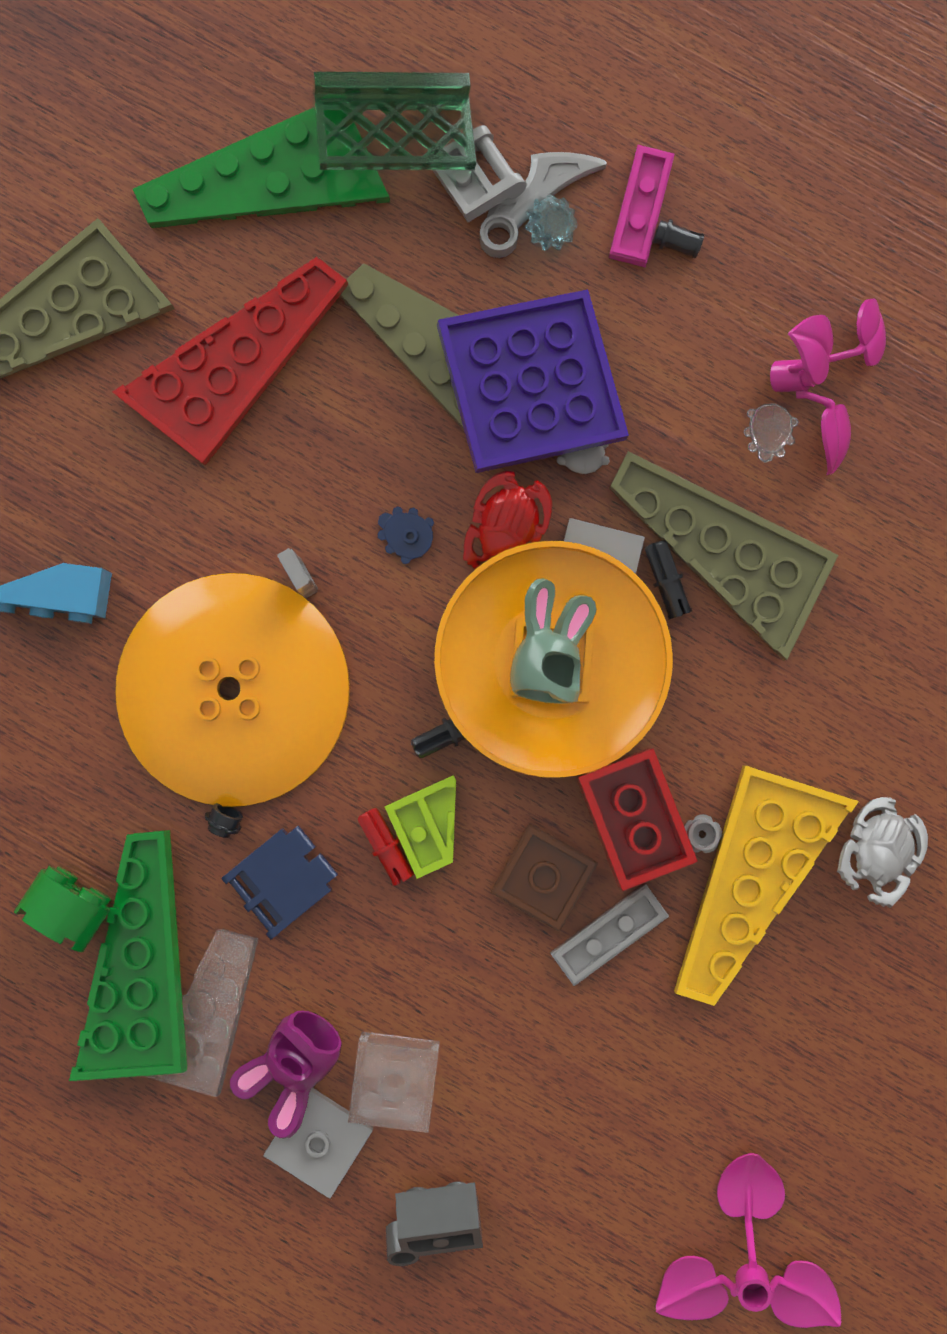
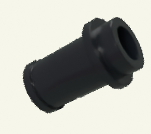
(678, 238)

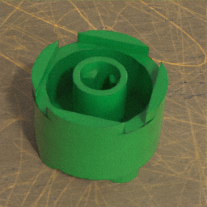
(63, 909)

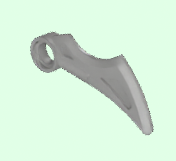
(547, 175)

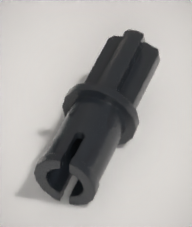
(667, 579)
(436, 739)

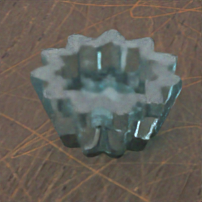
(551, 222)

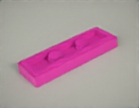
(641, 205)

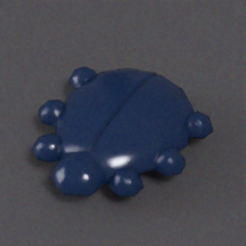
(406, 533)

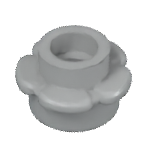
(712, 829)

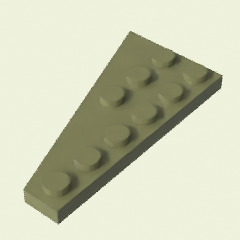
(74, 300)
(406, 327)
(746, 560)

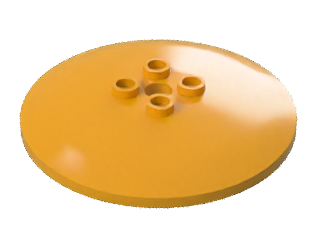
(622, 661)
(288, 697)

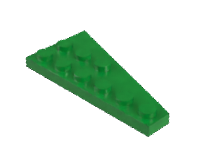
(261, 176)

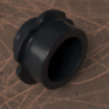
(223, 820)

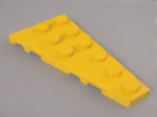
(760, 862)

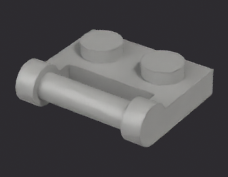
(471, 188)

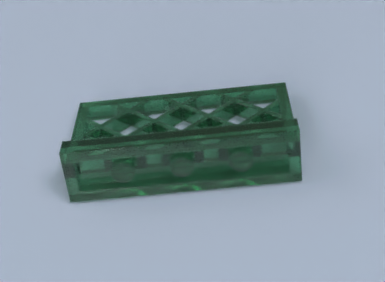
(392, 95)

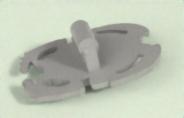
(883, 850)

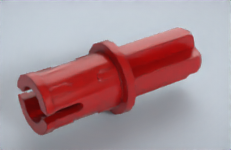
(385, 846)

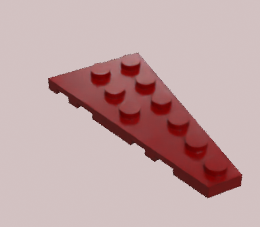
(225, 369)

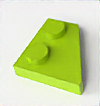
(426, 826)

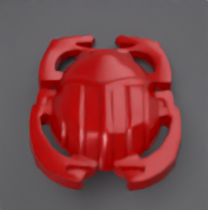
(507, 517)

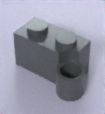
(434, 1223)

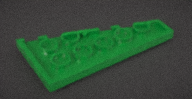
(136, 985)

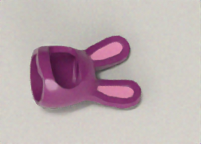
(296, 1058)

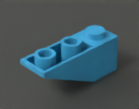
(62, 589)

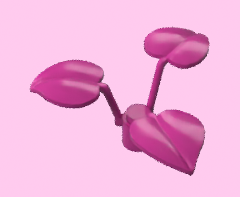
(815, 342)
(799, 1298)

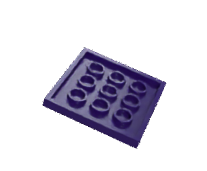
(532, 380)

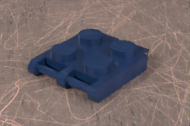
(282, 879)

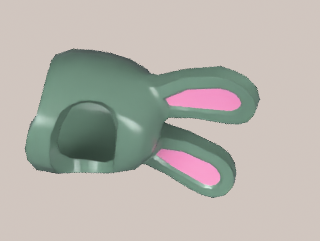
(548, 660)

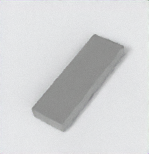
(609, 934)

